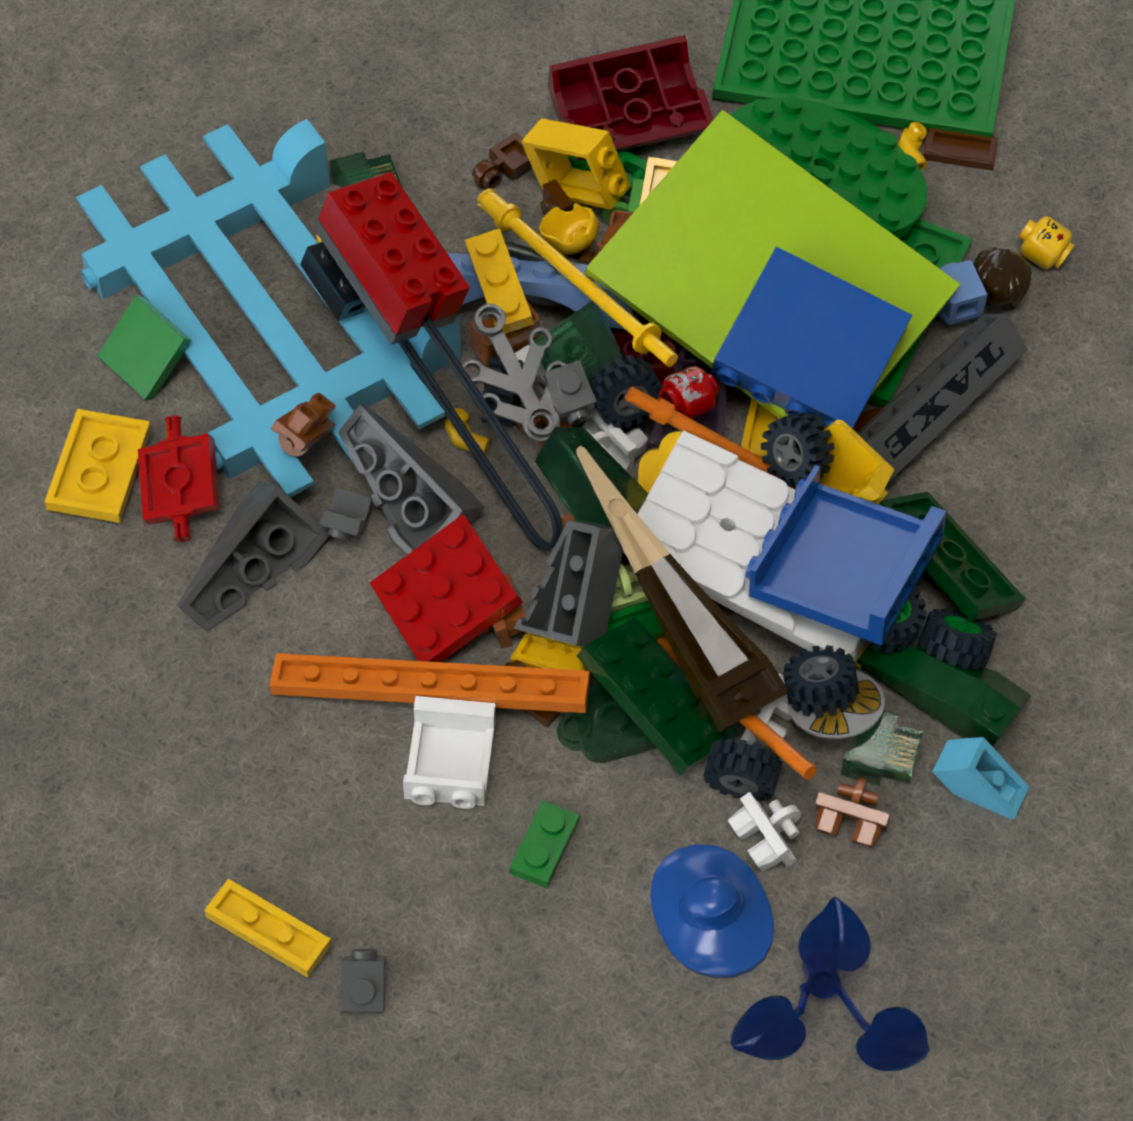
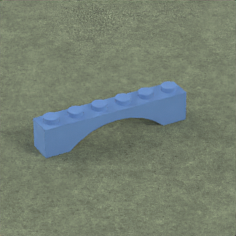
(539, 280)

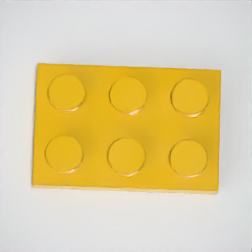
(97, 466)

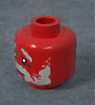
(690, 391)

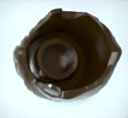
(1003, 275)

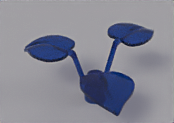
(831, 943)

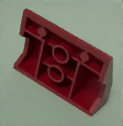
(633, 93)

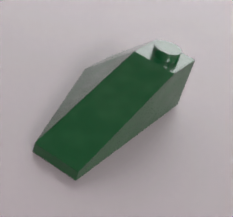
(962, 699)

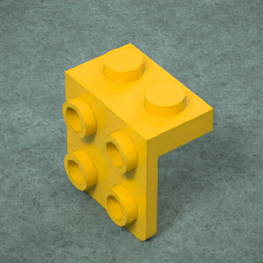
(856, 465)

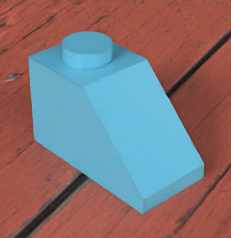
(981, 776)

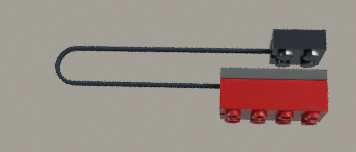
(388, 259)

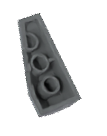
(405, 481)
(255, 547)

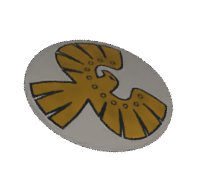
(848, 723)

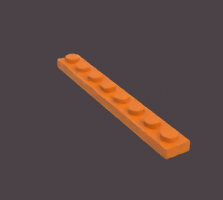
(404, 679)

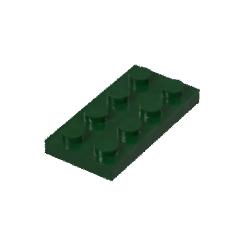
(961, 565)
(654, 693)

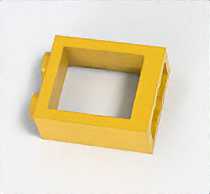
(554, 140)

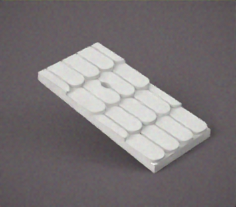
(714, 520)

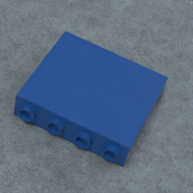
(809, 341)
(843, 559)

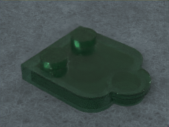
(603, 731)

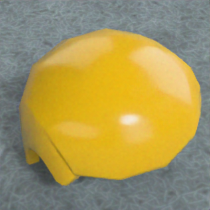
(571, 230)

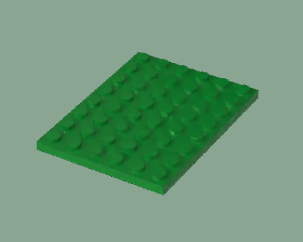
(872, 58)

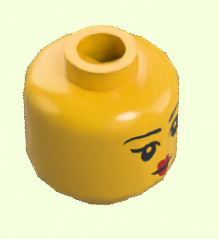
(1045, 242)

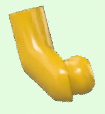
(911, 141)
(455, 438)

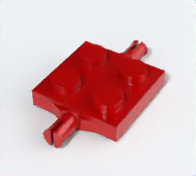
(178, 478)

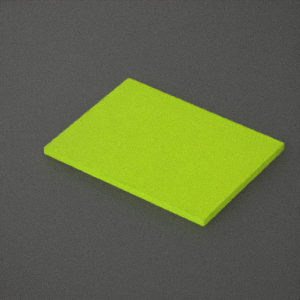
(714, 224)

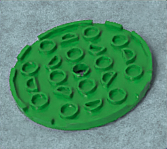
(845, 156)

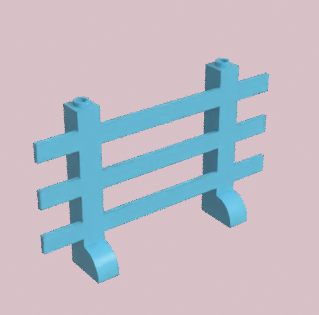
(203, 226)

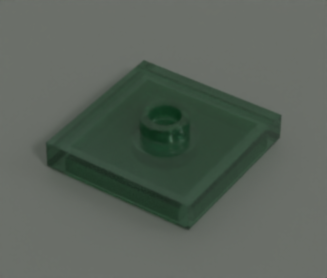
(583, 338)

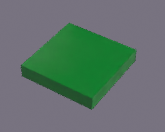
(144, 347)

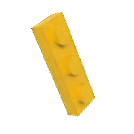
(499, 278)
(268, 928)

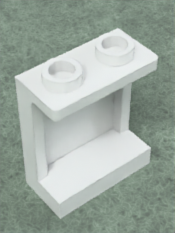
(450, 752)

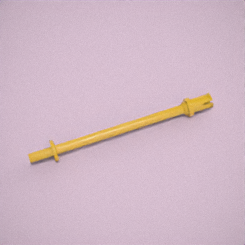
(508, 218)

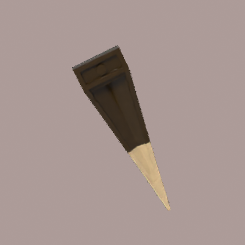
(711, 649)

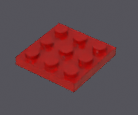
(446, 592)

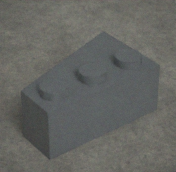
(578, 586)

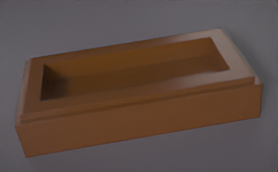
(960, 149)

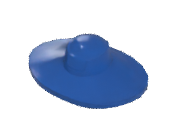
(712, 911)

